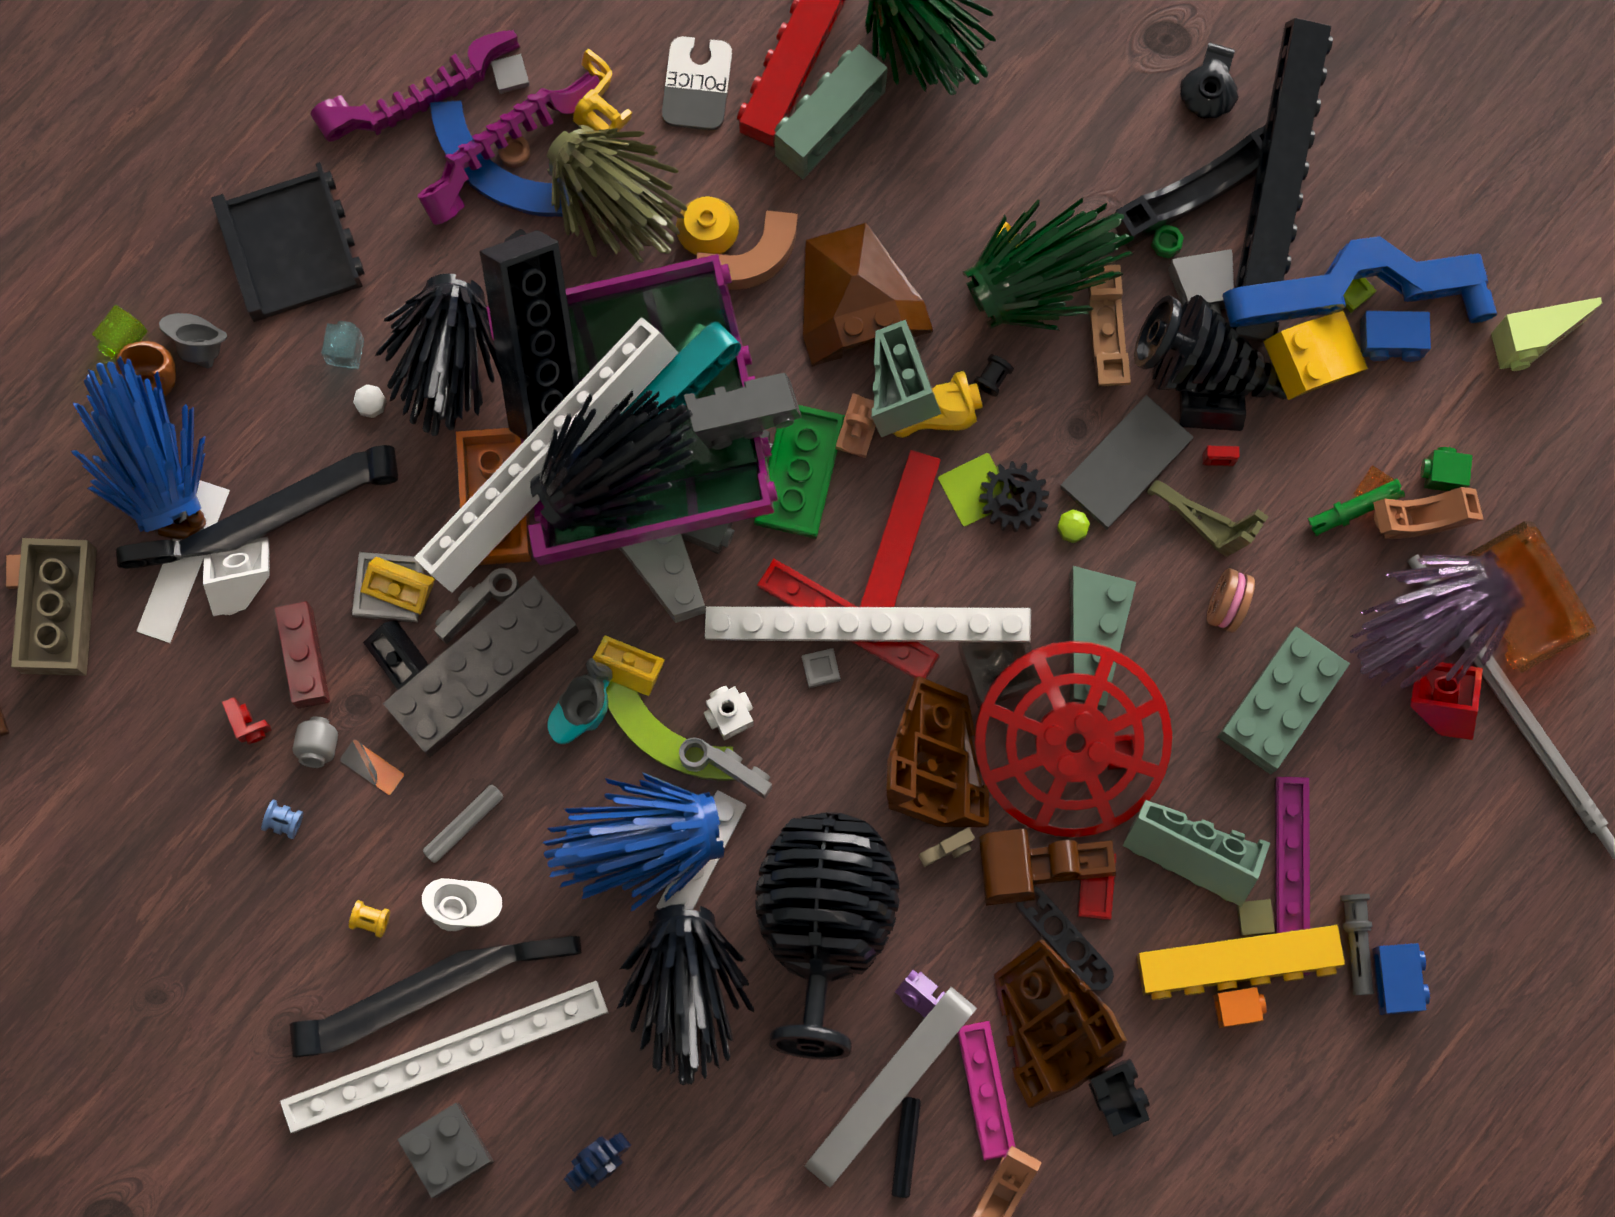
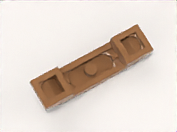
(1108, 331)

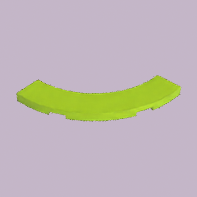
(653, 736)

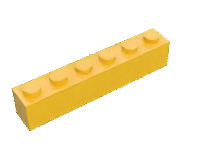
(1240, 960)

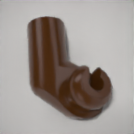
(188, 527)

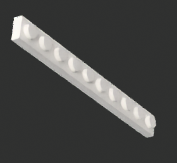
(868, 624)
(443, 1056)

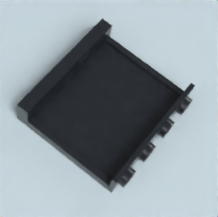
(289, 244)

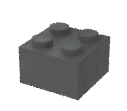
(445, 1150)

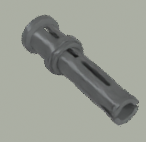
(1357, 926)

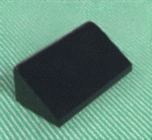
(1212, 411)
(395, 653)

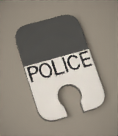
(694, 92)

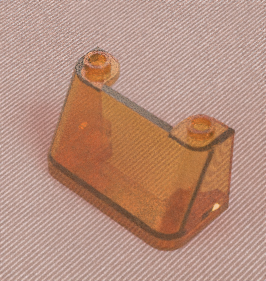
(1553, 611)

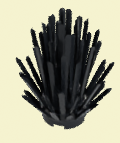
(442, 351)
(610, 463)
(683, 982)

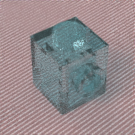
(343, 345)

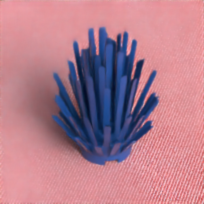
(140, 448)
(654, 835)

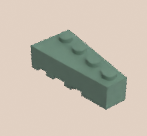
(1097, 615)

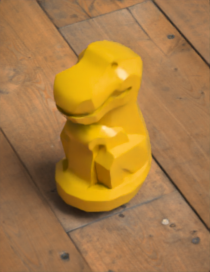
(957, 407)

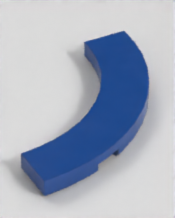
(490, 179)

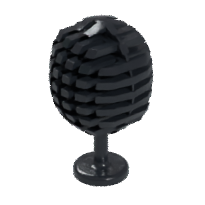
(825, 915)

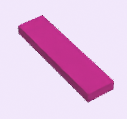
(986, 1090)

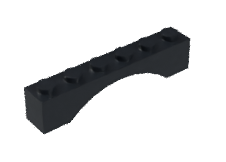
(1193, 191)

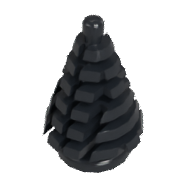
(1201, 352)

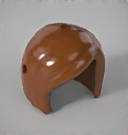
(148, 359)

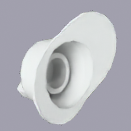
(461, 903)

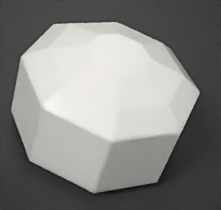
(369, 401)

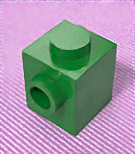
(1446, 469)

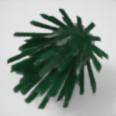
(926, 38)
(1031, 278)

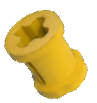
(369, 918)

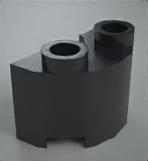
(1118, 1097)

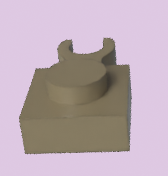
(955, 845)

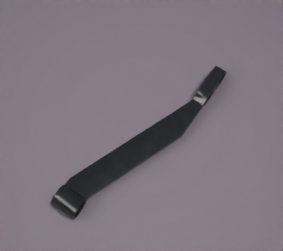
(372, 466)
(416, 992)

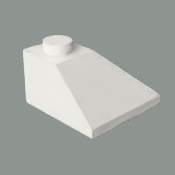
(236, 576)

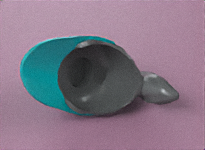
(582, 704)

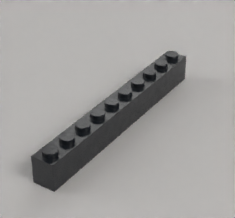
(1283, 160)

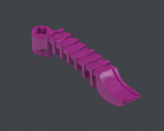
(338, 119)
(442, 198)

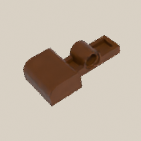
(1013, 868)

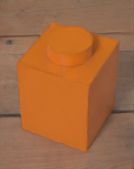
(1239, 1007)

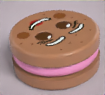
(1230, 600)

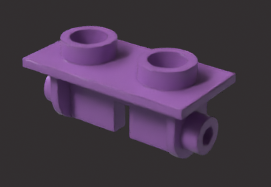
(917, 993)

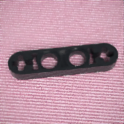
(1060, 942)

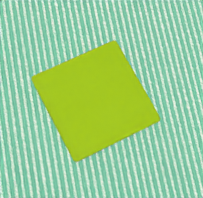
(963, 487)

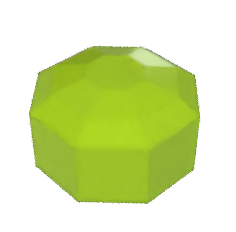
(1073, 526)

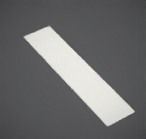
(178, 577)

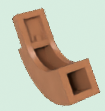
(767, 256)
(1427, 515)
(1007, 1185)

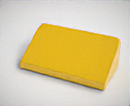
(397, 584)
(629, 665)

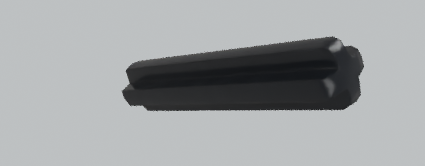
(906, 1147)

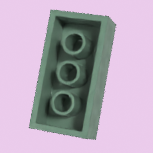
(830, 110)
(1283, 700)

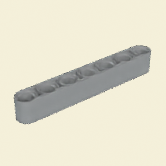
(890, 1087)

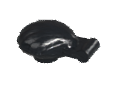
(1211, 78)

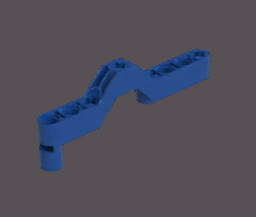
(1360, 260)

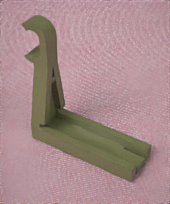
(1215, 528)

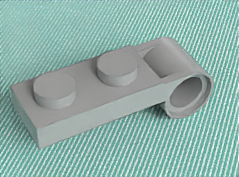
(472, 601)
(729, 763)

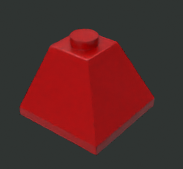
(1447, 705)

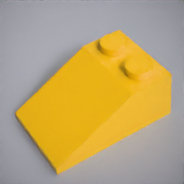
(1315, 354)

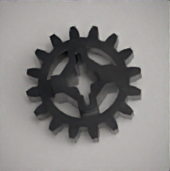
(1002, 503)

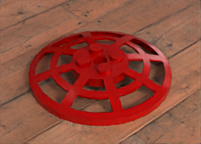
(1064, 721)

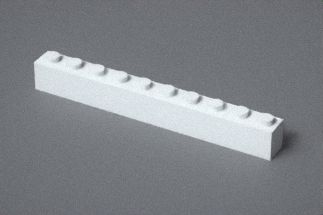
(507, 493)

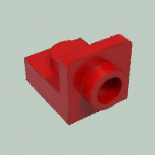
(240, 717)

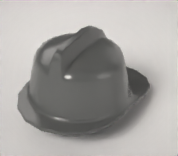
(193, 337)

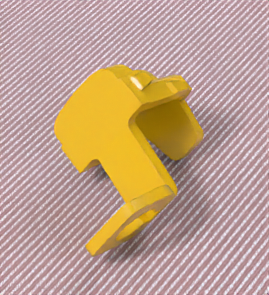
(592, 100)

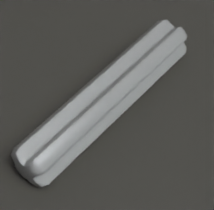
(463, 823)

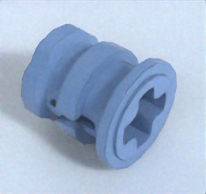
(282, 819)

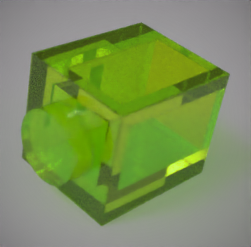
(117, 331)

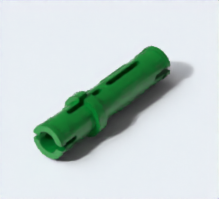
(1356, 507)

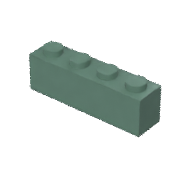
(1197, 851)

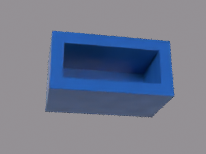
(1395, 335)
(1400, 979)

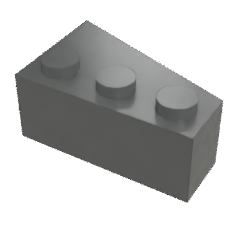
(744, 411)

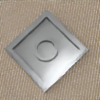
(373, 608)

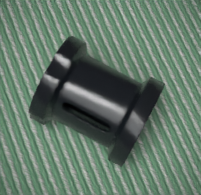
(993, 375)

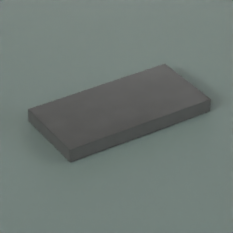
(1126, 462)

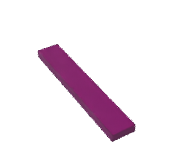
(1292, 855)

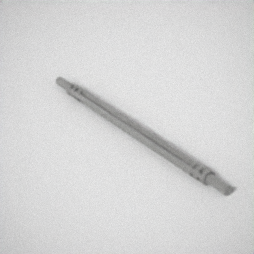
(1539, 741)

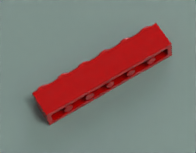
(788, 67)

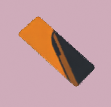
(372, 767)

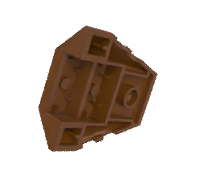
(854, 292)
(934, 760)
(1054, 1025)

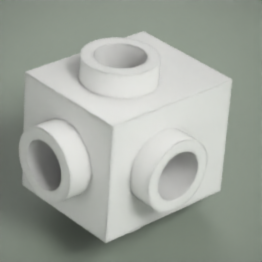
(728, 723)

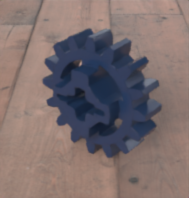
(597, 1162)

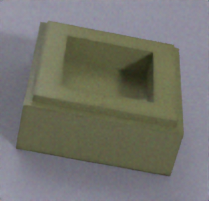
(1255, 917)

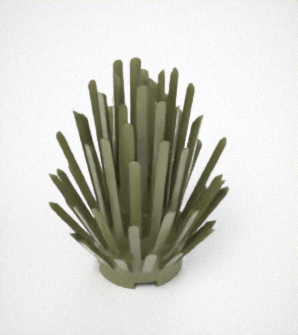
(592, 169)

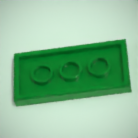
(802, 471)

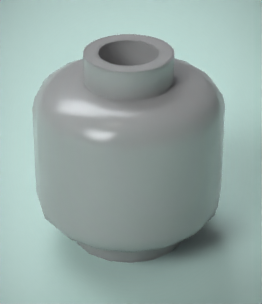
(315, 742)

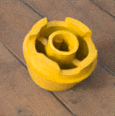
(708, 226)

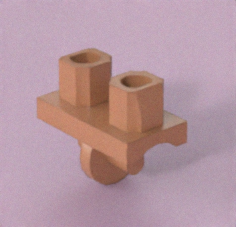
(857, 427)

